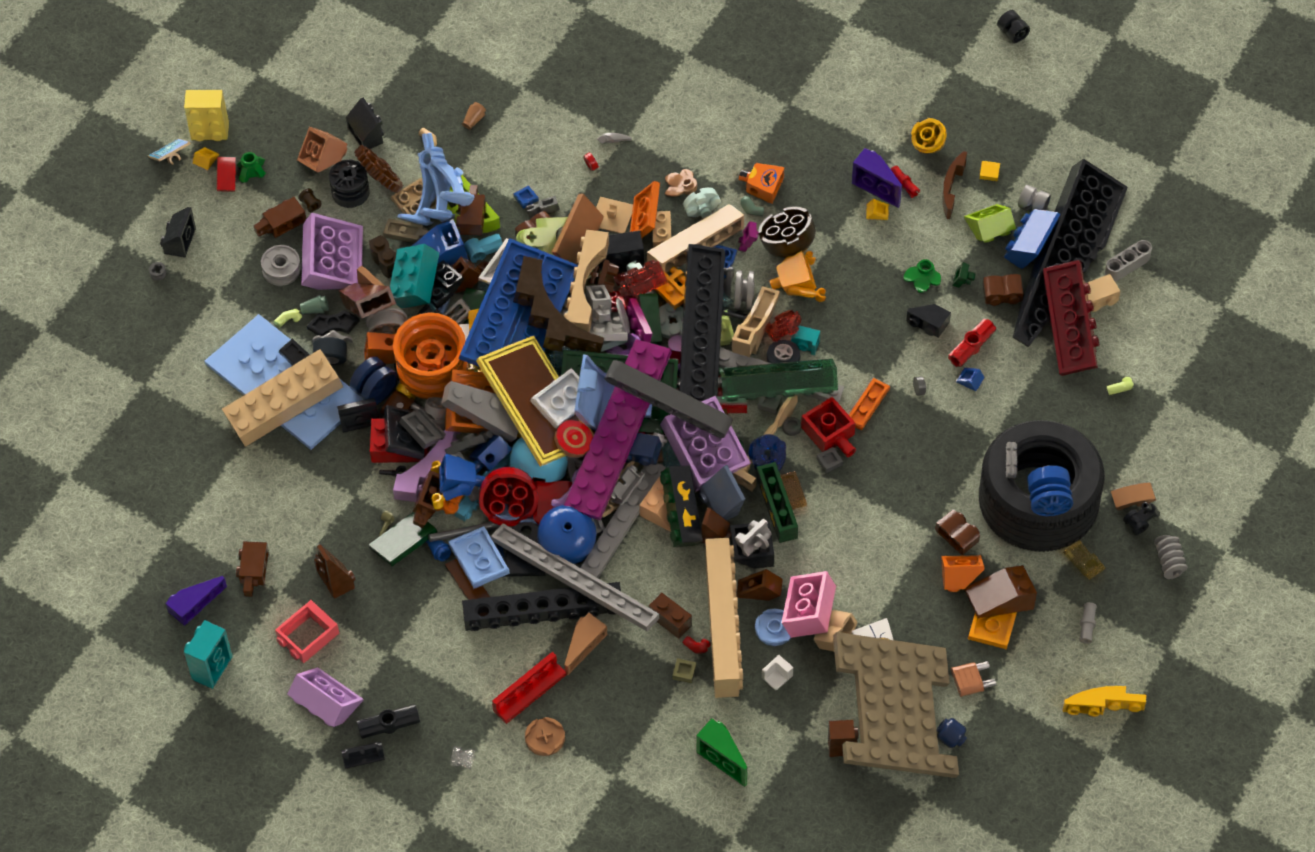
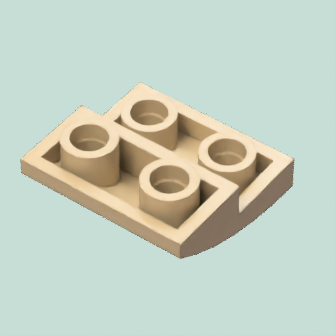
(409, 198)

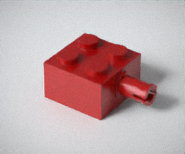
(829, 427)

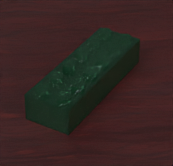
(778, 379)

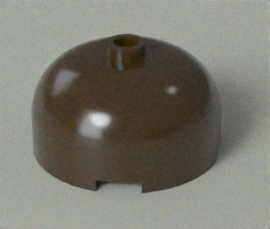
(787, 232)

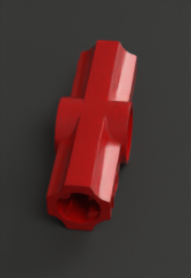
(978, 336)

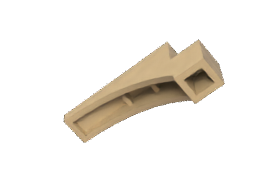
(751, 331)

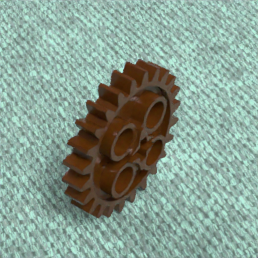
(378, 169)

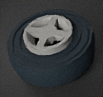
(783, 348)

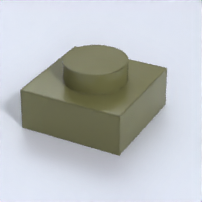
(684, 670)

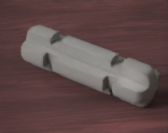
(1011, 460)

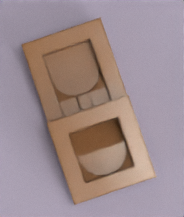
(1132, 495)

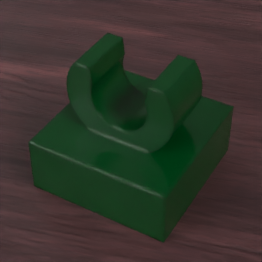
(963, 276)

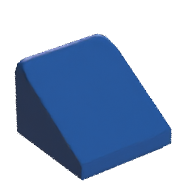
(971, 378)

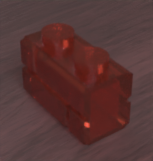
(646, 278)

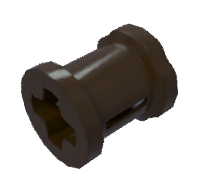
(309, 200)

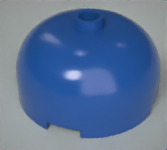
(567, 533)

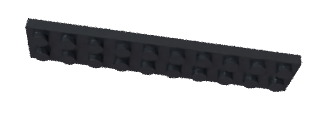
(702, 322)

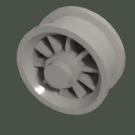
(386, 320)

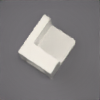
(777, 672)

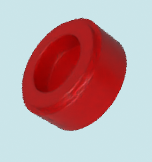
(590, 161)

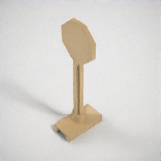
(742, 476)

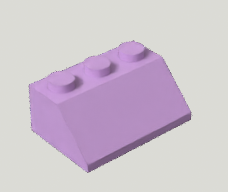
(324, 696)

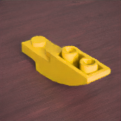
(1097, 699)

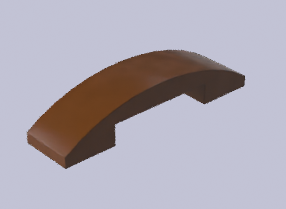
(956, 168)

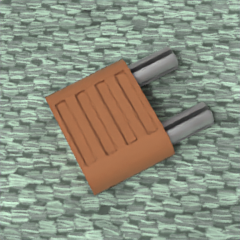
(969, 680)

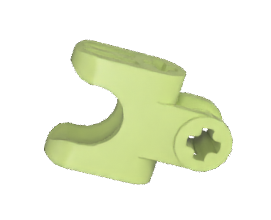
(544, 235)

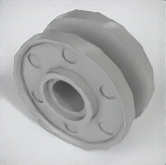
(278, 256)
(744, 290)

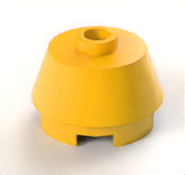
(928, 136)

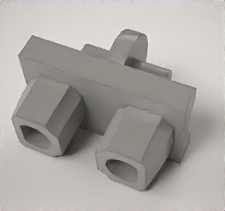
(755, 538)

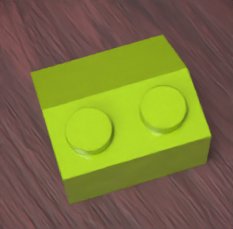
(991, 222)

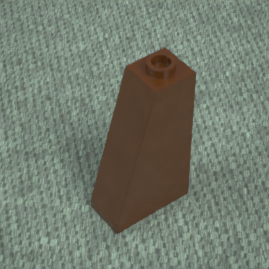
(366, 298)

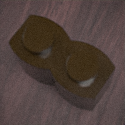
(382, 255)

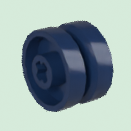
(374, 380)

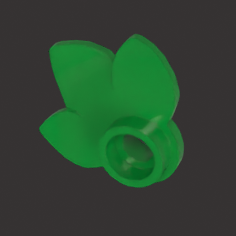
(923, 278)

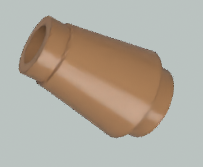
(474, 115)

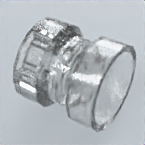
(465, 758)

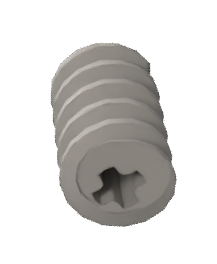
(1170, 556)

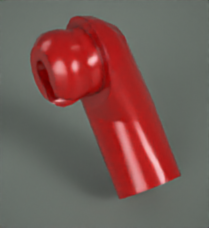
(697, 647)

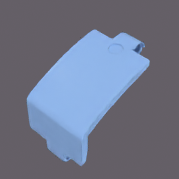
(593, 394)

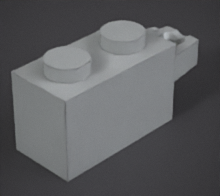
(600, 302)

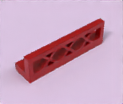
(528, 688)

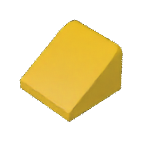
(205, 158)
(877, 210)

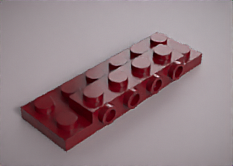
(1071, 317)

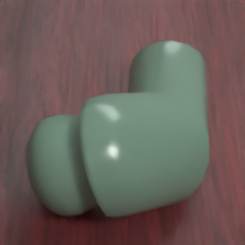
(749, 207)

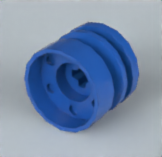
(1050, 490)

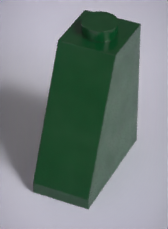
(650, 309)

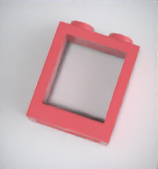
(319, 616)

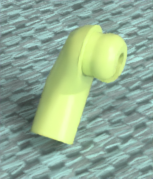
(285, 316)
(1125, 385)

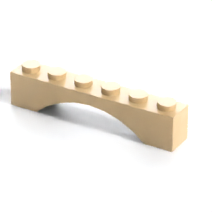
(594, 251)

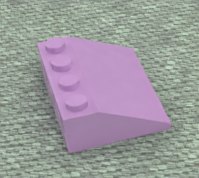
(330, 252)
(703, 450)

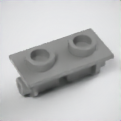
(631, 480)

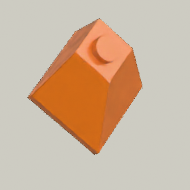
(960, 571)

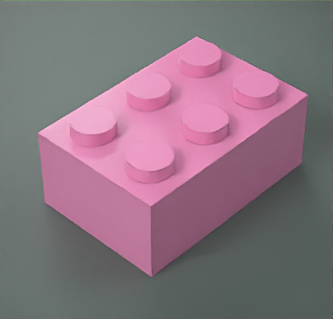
(808, 604)

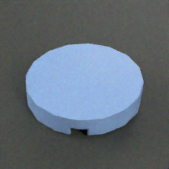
(768, 628)

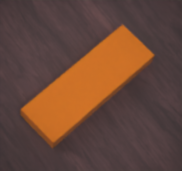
(868, 402)

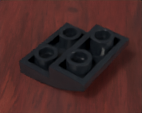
(445, 284)

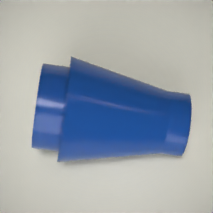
(439, 549)

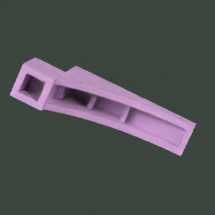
(410, 482)

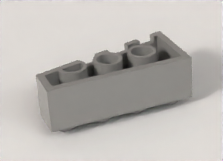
(480, 407)

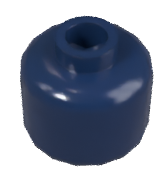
(951, 732)

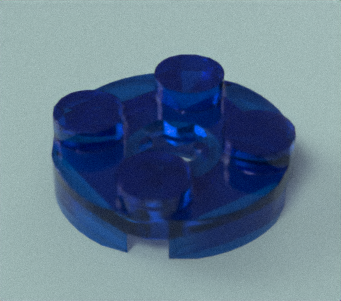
(762, 444)

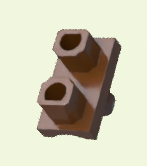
(608, 268)

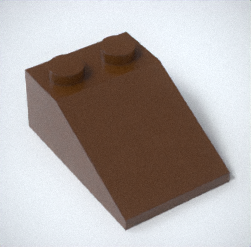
(1002, 593)

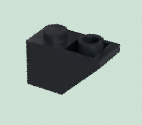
(929, 318)

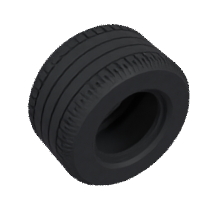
(1009, 508)

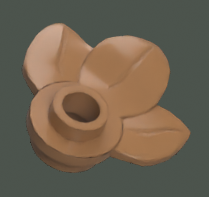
(681, 183)

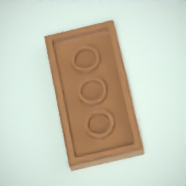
(581, 218)

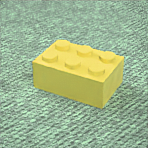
(206, 115)

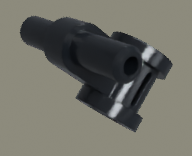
(1141, 517)

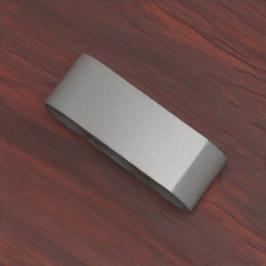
(1134, 255)

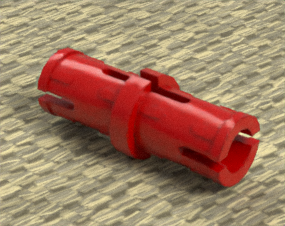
(906, 182)

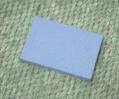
(479, 557)

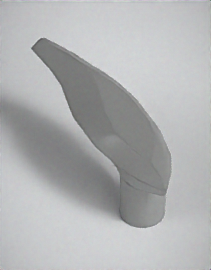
(613, 137)

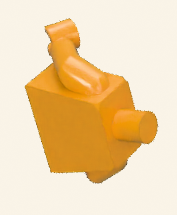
(797, 277)

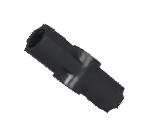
(400, 718)

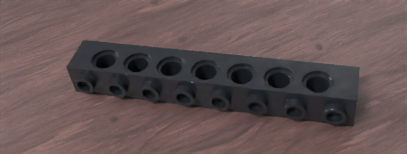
(531, 602)

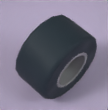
(333, 349)

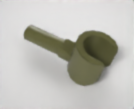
(388, 518)

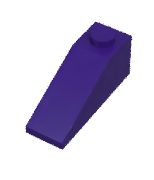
(191, 600)

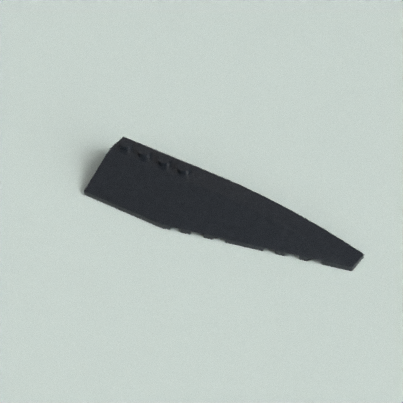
(1084, 225)

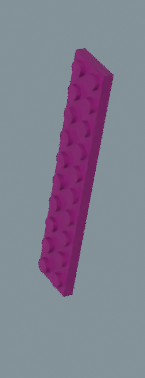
(615, 435)

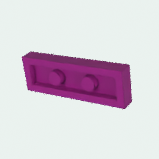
(638, 321)

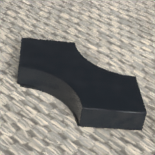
(341, 322)

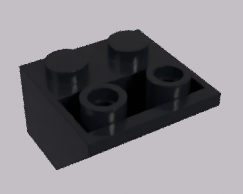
(365, 124)

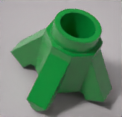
(250, 167)

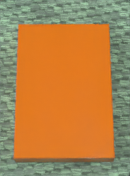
(645, 209)

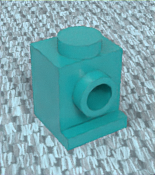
(806, 339)

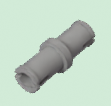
(1088, 623)

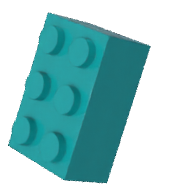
(414, 275)
(208, 654)

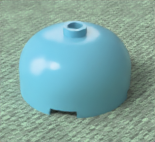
(523, 459)

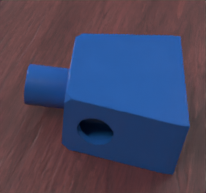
(490, 453)

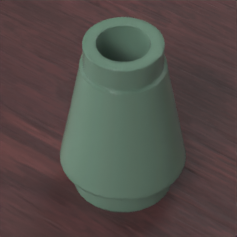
(315, 305)

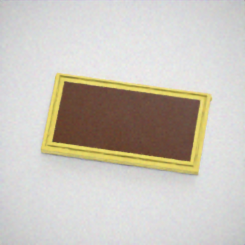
(517, 376)

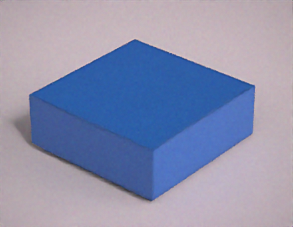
(525, 196)

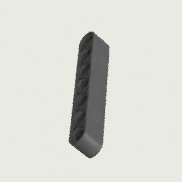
(668, 399)

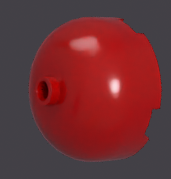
(495, 494)

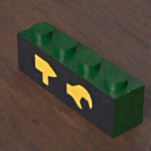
(777, 502)
(681, 506)

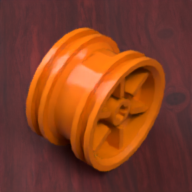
(433, 363)

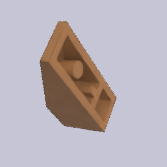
(586, 636)

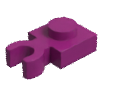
(750, 235)

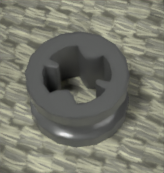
(157, 276)

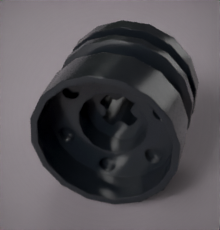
(349, 183)

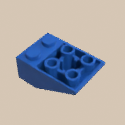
(445, 240)

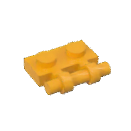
(672, 292)

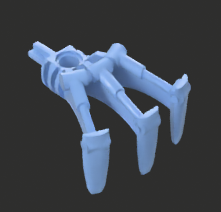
(437, 179)

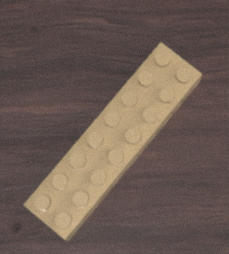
(723, 617)

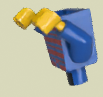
(456, 479)

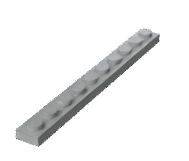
(575, 577)

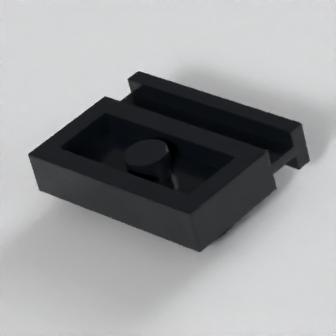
(357, 414)

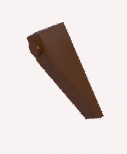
(333, 573)

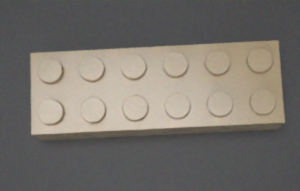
(282, 397)

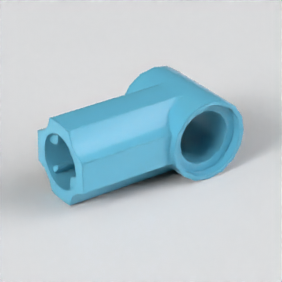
(479, 249)

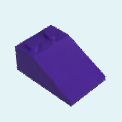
(876, 177)

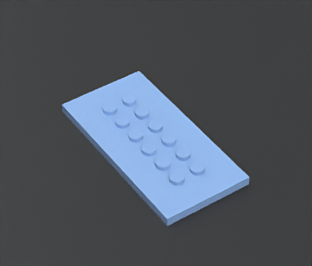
(254, 358)

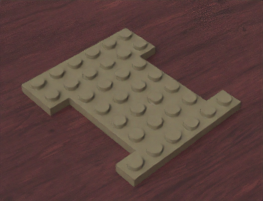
(895, 703)

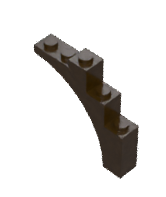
(544, 315)

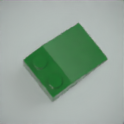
(719, 748)

